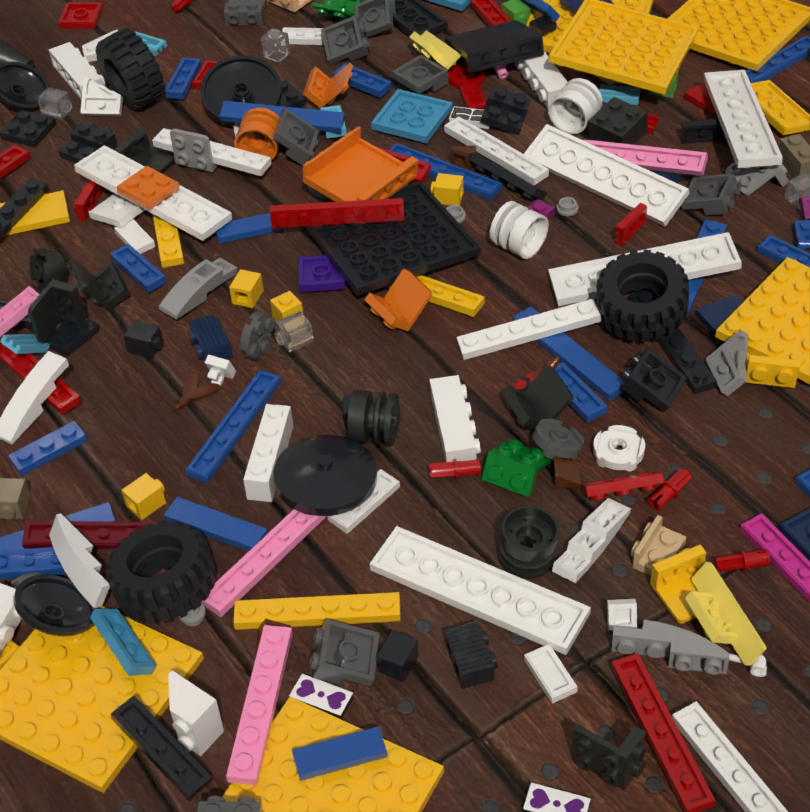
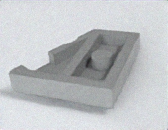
(730, 363)

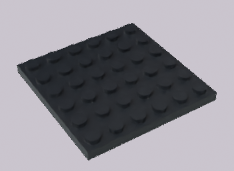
(377, 252)

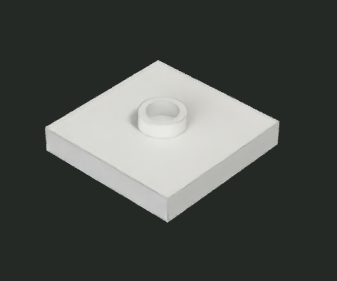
(115, 211)

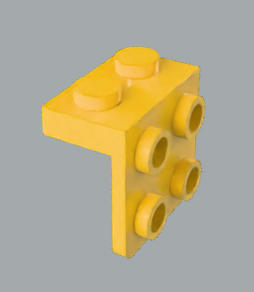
(772, 371)
(673, 581)

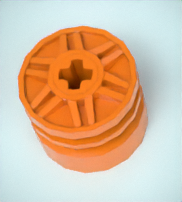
(257, 132)

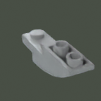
(195, 285)
(682, 647)

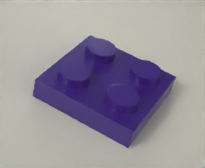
(318, 274)

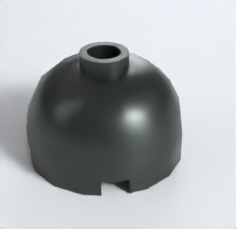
(47, 265)

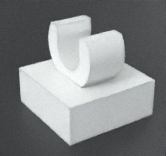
(219, 369)
(621, 613)

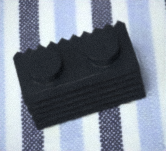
(470, 654)

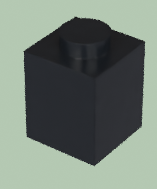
(143, 339)
(398, 655)

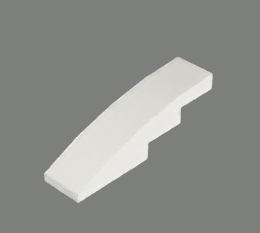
(27, 400)
(591, 540)
(78, 563)

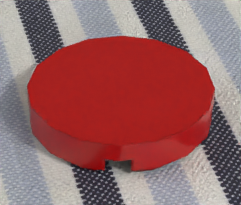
(459, 75)

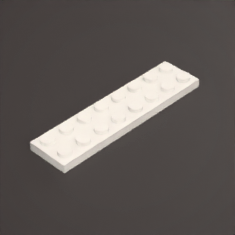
(742, 119)
(607, 174)
(180, 209)
(697, 257)
(481, 589)

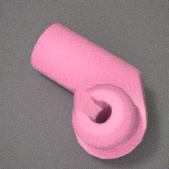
(501, 71)

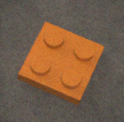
(148, 187)

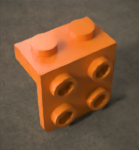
(322, 89)
(402, 302)

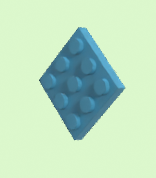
(412, 116)

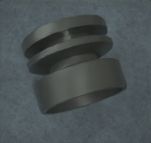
(379, 417)
(528, 542)

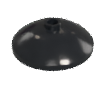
(21, 85)
(53, 606)

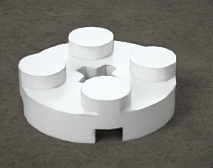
(626, 459)

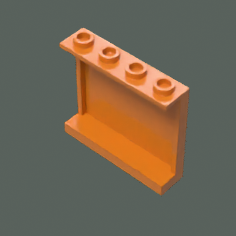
(357, 170)

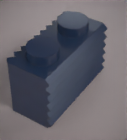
(209, 338)

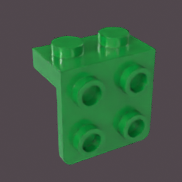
(336, 8)
(514, 466)

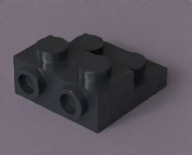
(505, 110)
(86, 140)
(652, 379)

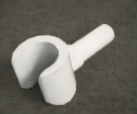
(757, 669)

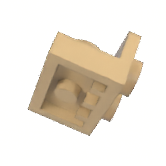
(656, 544)

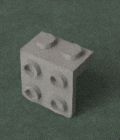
(192, 150)
(755, 177)

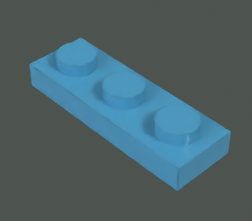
(123, 642)

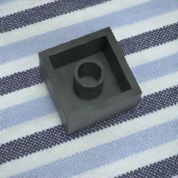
(618, 123)

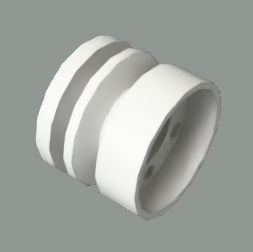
(575, 105)
(519, 229)

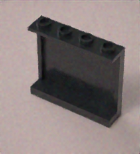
(496, 45)

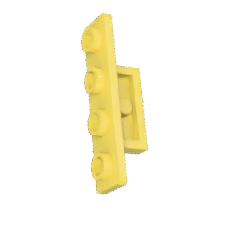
(435, 49)
(722, 615)

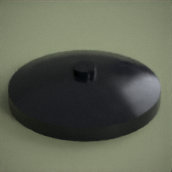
(240, 80)
(325, 475)

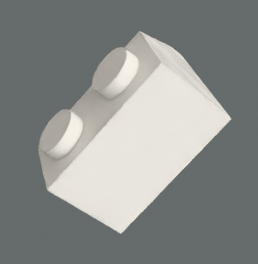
(193, 715)

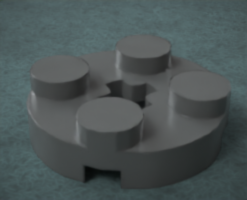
(257, 335)
(557, 440)

